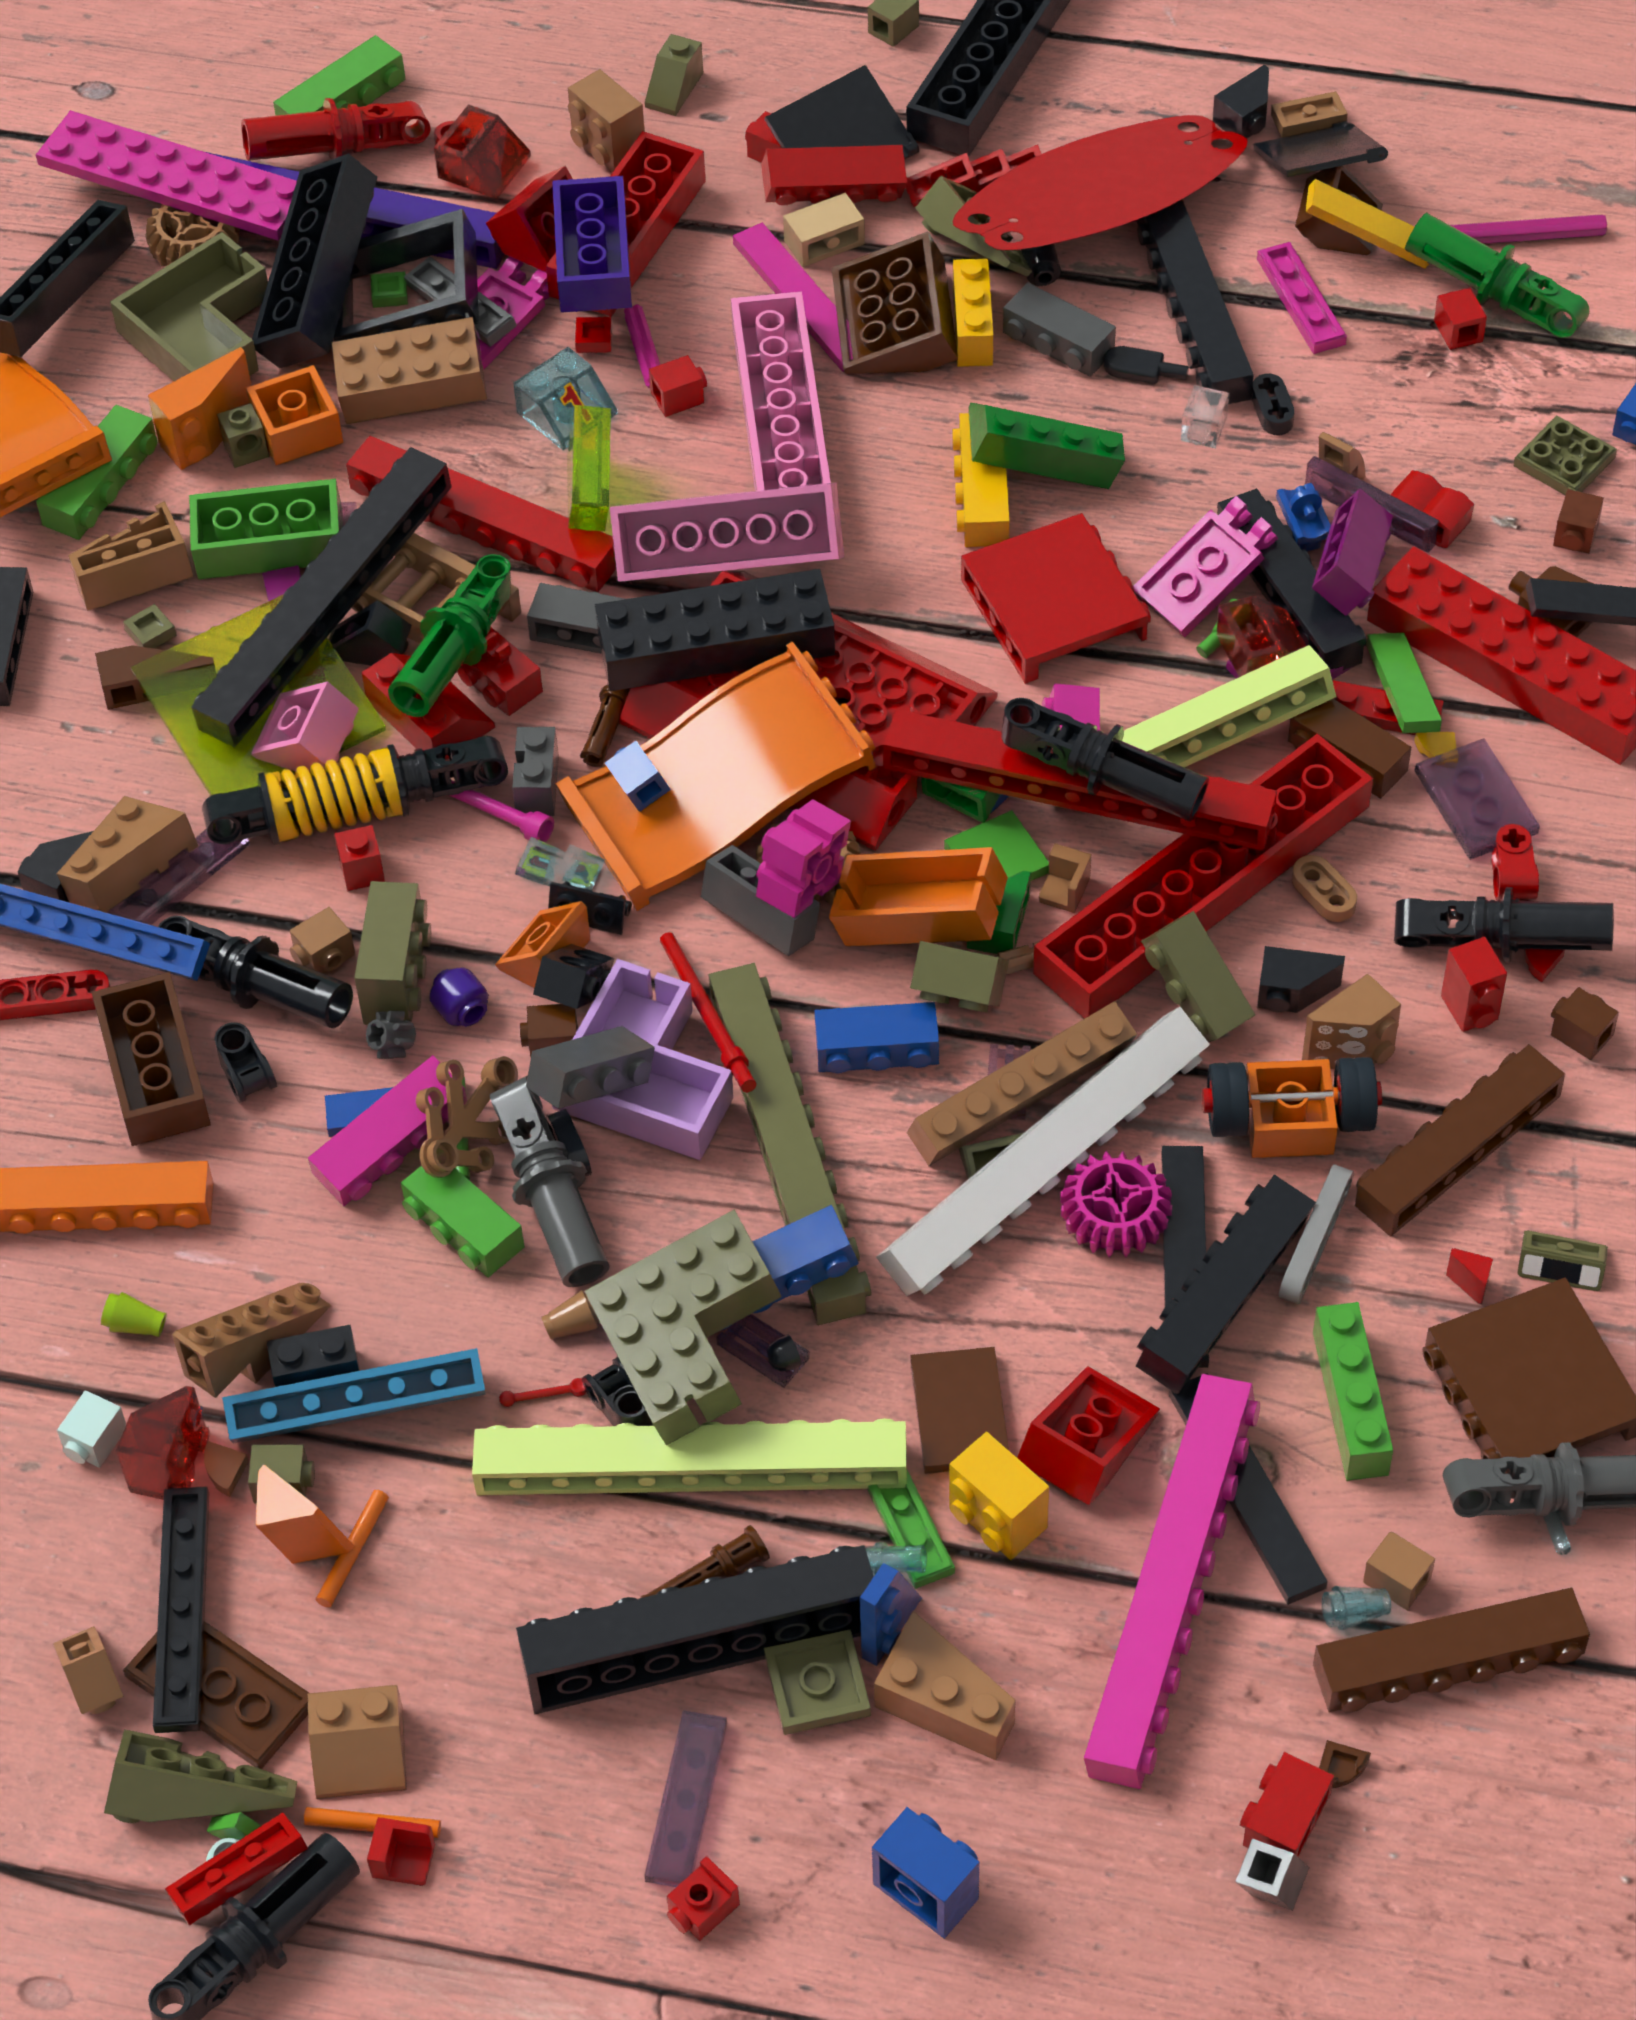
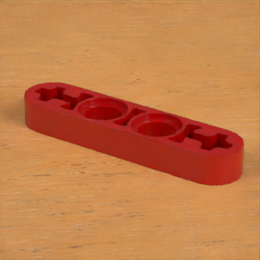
(35, 986)

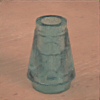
(1351, 1606)

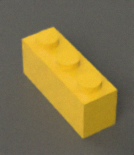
(973, 312)

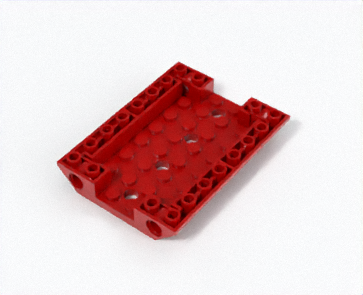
(876, 681)

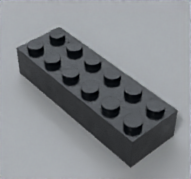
(314, 261)
(713, 629)

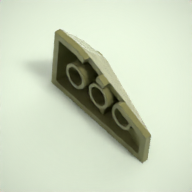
(938, 211)
(162, 1783)

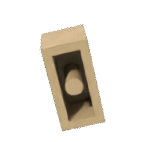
(824, 229)

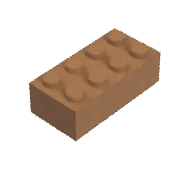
(409, 370)

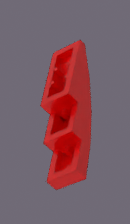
(971, 174)

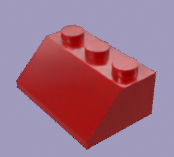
(527, 222)
(449, 720)

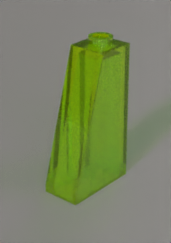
(589, 468)

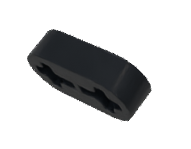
(1266, 405)
(565, 1131)

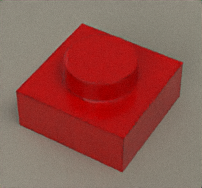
(593, 334)

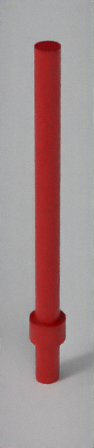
(732, 1055)

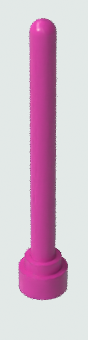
(531, 824)

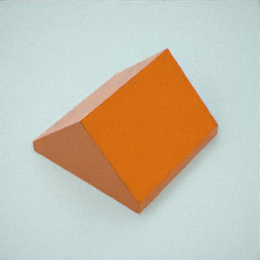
(545, 934)
(295, 1522)

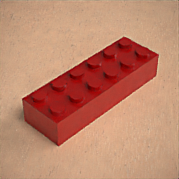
(658, 188)

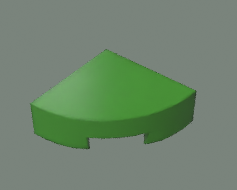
(232, 1826)

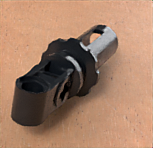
(1102, 758)
(1505, 924)
(258, 973)
(255, 1931)

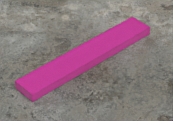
(787, 276)

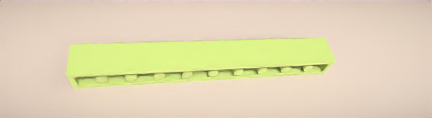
(707, 1459)

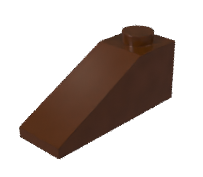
(119, 681)

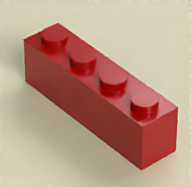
(826, 172)

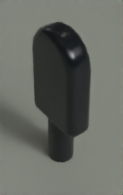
(1141, 365)

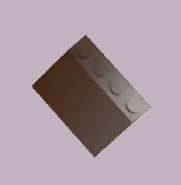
(895, 309)

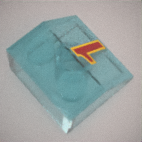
(553, 388)

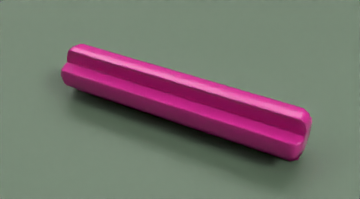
(641, 340)

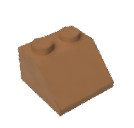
(357, 1741)

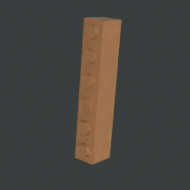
(1021, 1083)

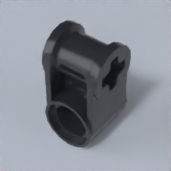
(246, 1066)
(615, 1395)

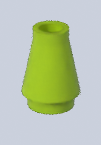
(128, 1315)

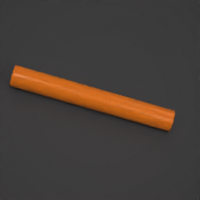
(358, 1538)
(358, 1820)

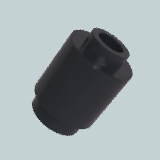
(1043, 263)

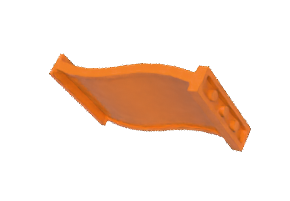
(41, 436)
(729, 771)

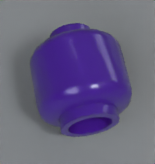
(459, 997)

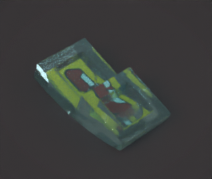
(547, 863)

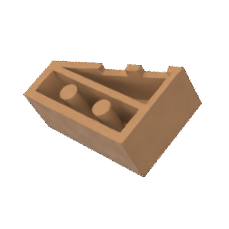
(132, 561)
(123, 851)
(943, 1691)

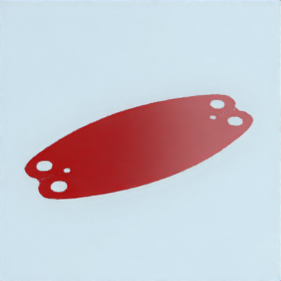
(1100, 182)

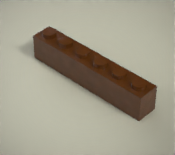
(1458, 1139)
(1451, 1650)

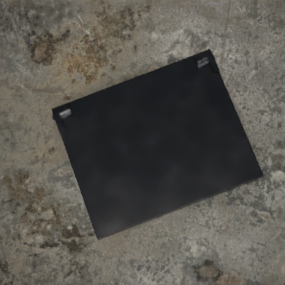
(842, 115)
(1321, 149)

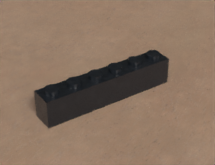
(63, 275)
(1287, 581)
(1224, 1284)

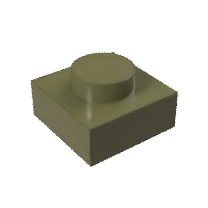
(150, 627)

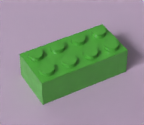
(262, 527)

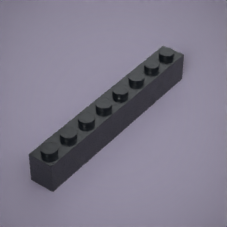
(1195, 302)

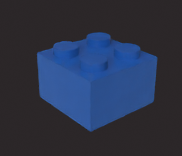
(926, 1871)

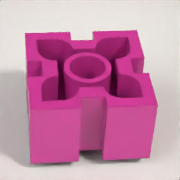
(802, 857)

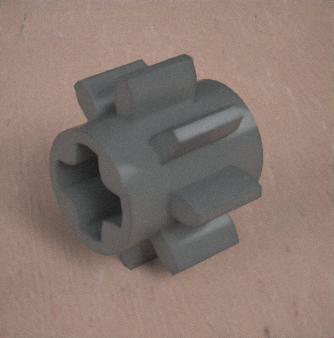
(390, 1034)

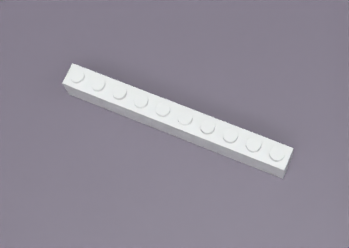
(1042, 1152)

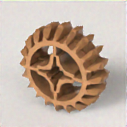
(177, 232)

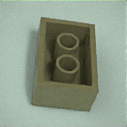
(392, 950)

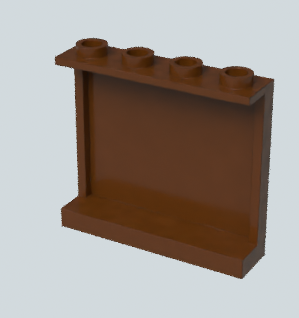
(1531, 1375)

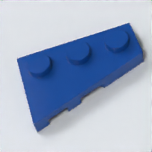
(884, 1611)

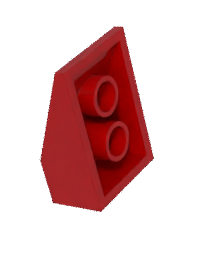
(1086, 1434)

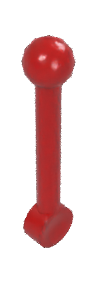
(576, 1387)

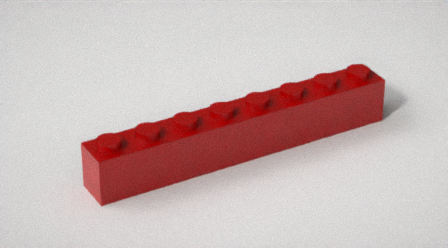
(500, 521)

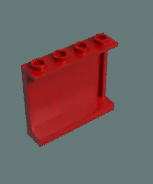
(1052, 593)

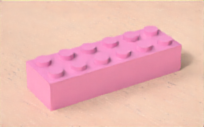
(727, 532)

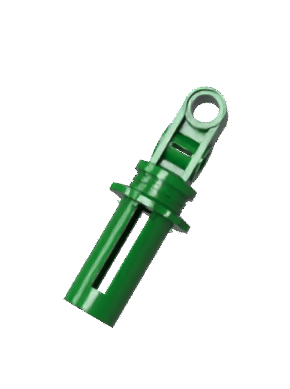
(1498, 276)
(452, 636)

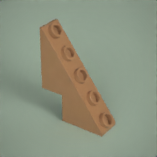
(237, 1339)

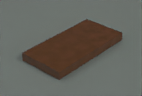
(242, 1697)

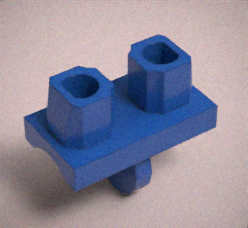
(1304, 515)

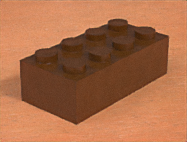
(151, 1059)

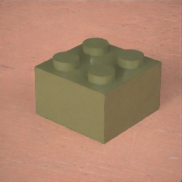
(959, 974)

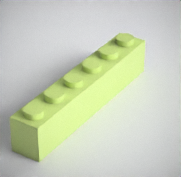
(1236, 709)

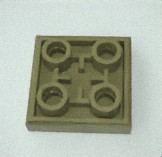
(1565, 456)

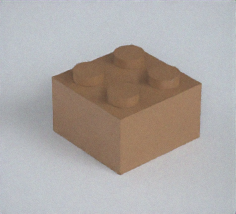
(604, 118)

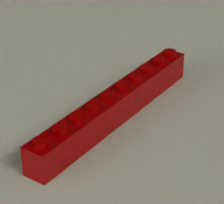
(982, 761)

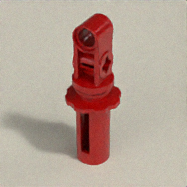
(334, 130)

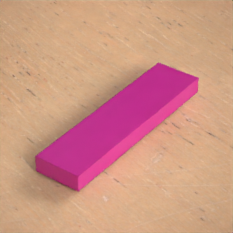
(1301, 298)

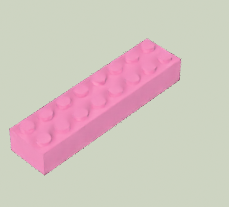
(779, 391)

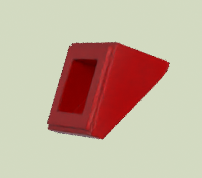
(1470, 1272)

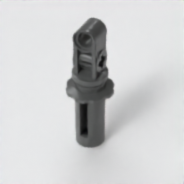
(550, 1185)
(1541, 1484)

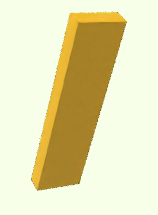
(1360, 220)

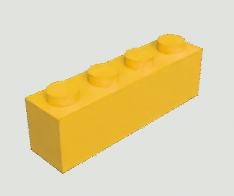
(981, 493)

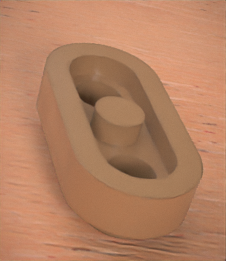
(1327, 889)

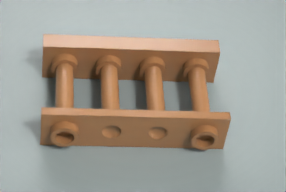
(437, 567)

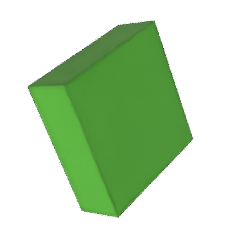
(389, 289)

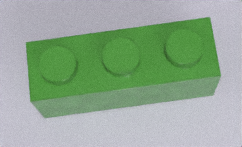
(463, 1218)

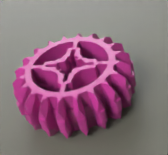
(1097, 1216)

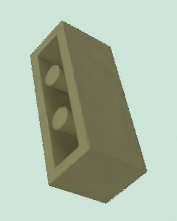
(1197, 977)

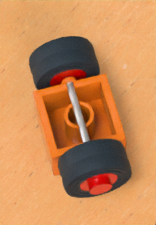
(1292, 1103)

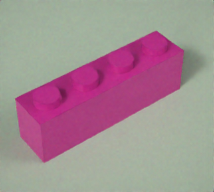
(378, 1137)

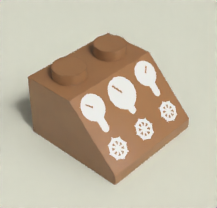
(1354, 1025)

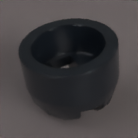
(783, 1354)

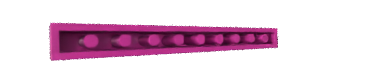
(1171, 1583)

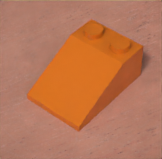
(189, 407)

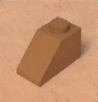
(88, 1671)

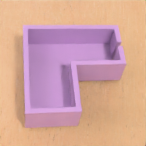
(683, 1094)

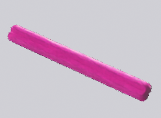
(1536, 229)

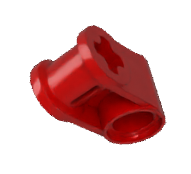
(1514, 863)

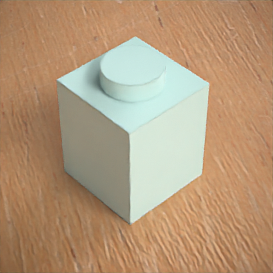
(91, 1429)

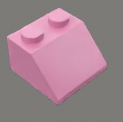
(306, 727)

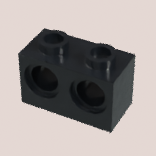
(572, 975)

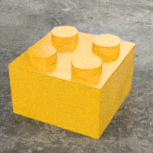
(998, 1496)

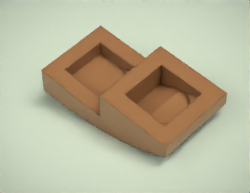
(1341, 455)

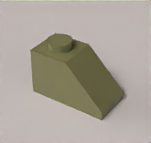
(674, 74)

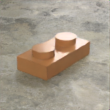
(1308, 114)

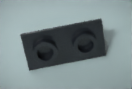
(603, 910)

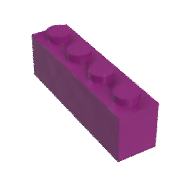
(1353, 553)

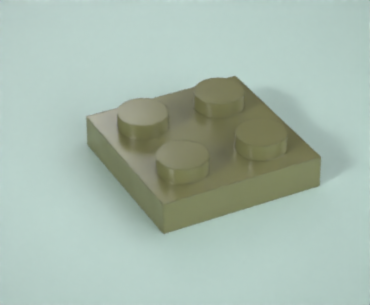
(817, 1682)

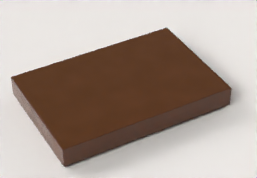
(956, 1403)

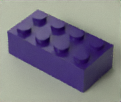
(591, 244)

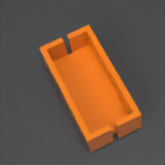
(918, 897)

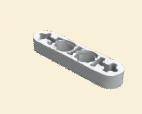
(1316, 1234)

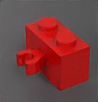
(503, 675)

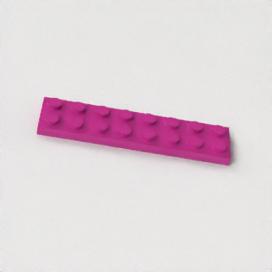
(169, 174)

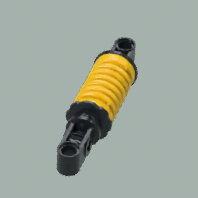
(351, 789)

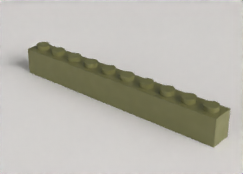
(784, 1126)

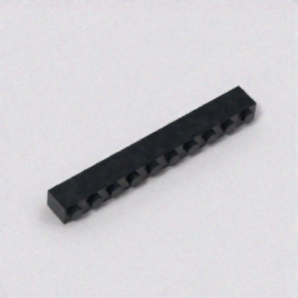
(321, 597)

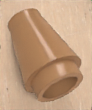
(571, 1317)

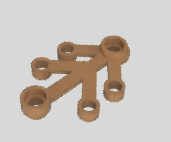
(439, 1151)

